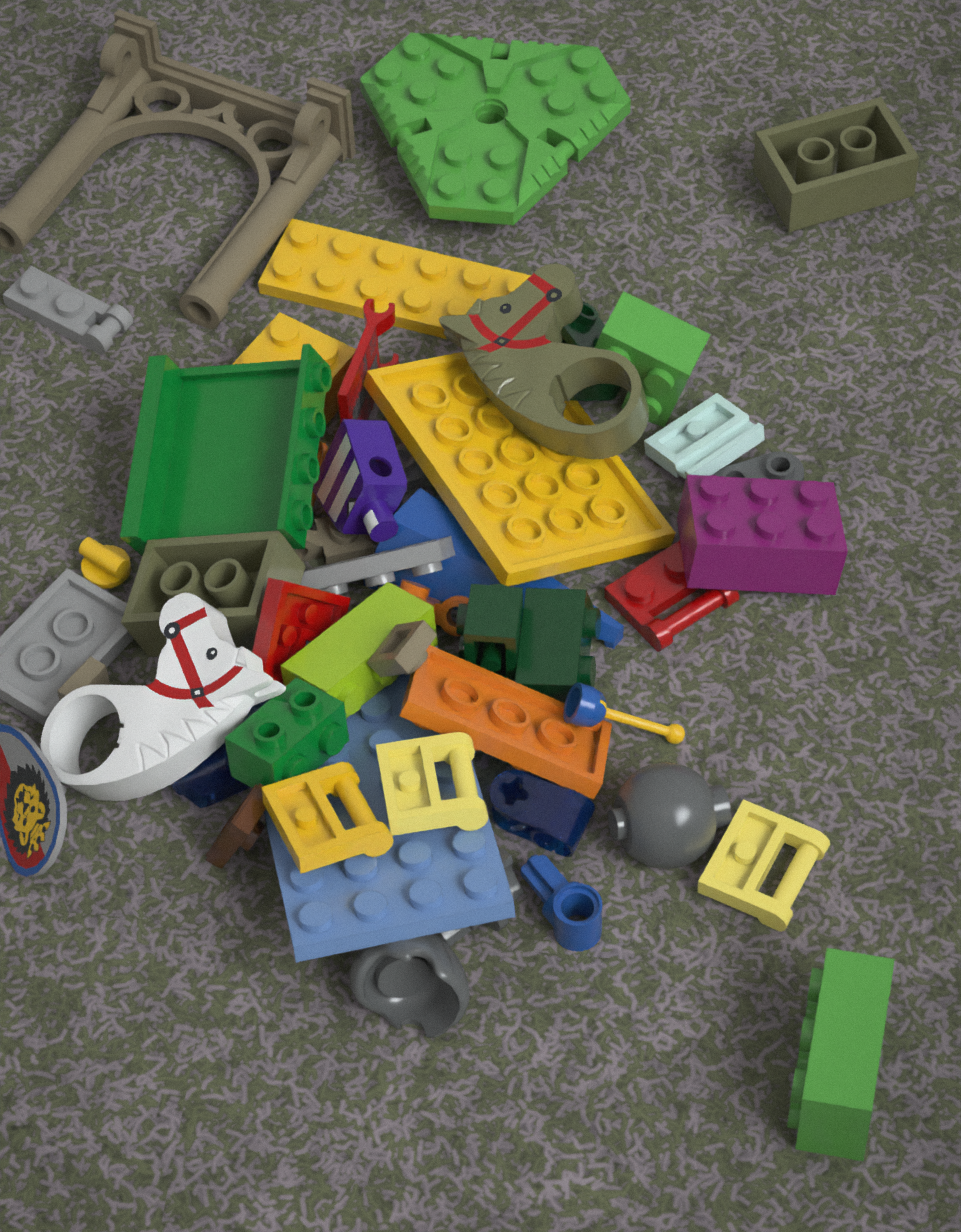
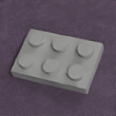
(55, 639)

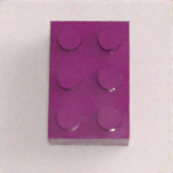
(761, 535)

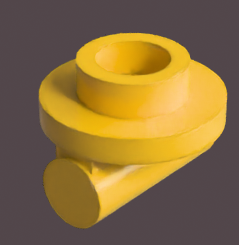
(104, 564)

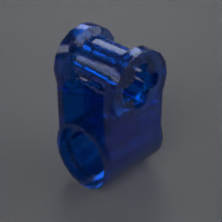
(548, 815)

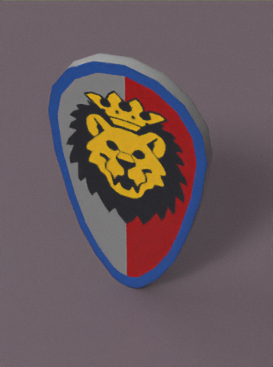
(30, 804)

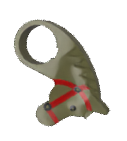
(529, 372)

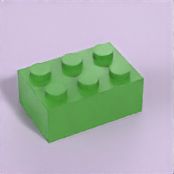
(840, 1053)

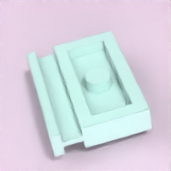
(704, 439)

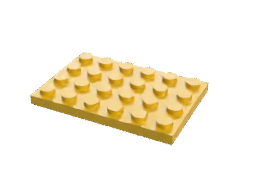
(515, 499)

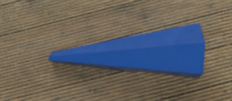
(427, 519)

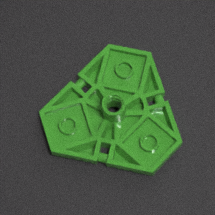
(489, 121)

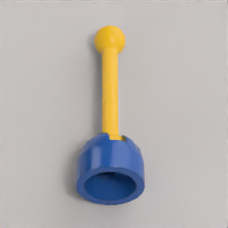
(587, 707)

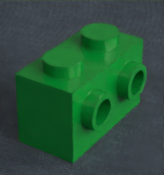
(287, 736)

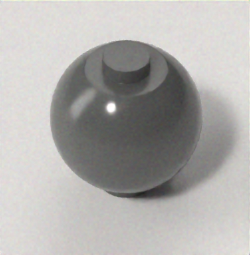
(668, 815)

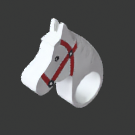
(170, 725)

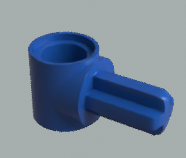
(565, 900)

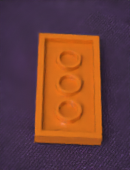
(506, 721)

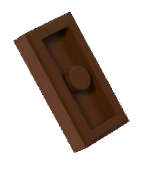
(240, 830)

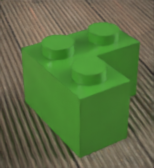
(658, 347)

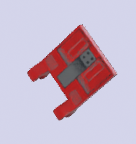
(352, 396)

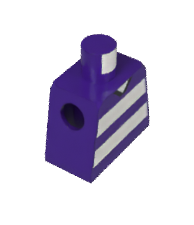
(362, 480)

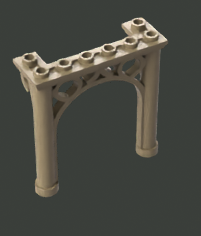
(221, 107)

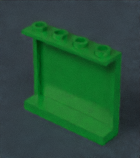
(226, 449)

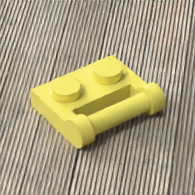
(413, 788)
(747, 856)

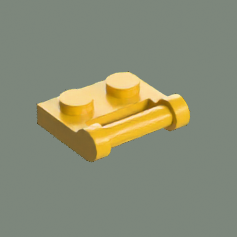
(311, 825)

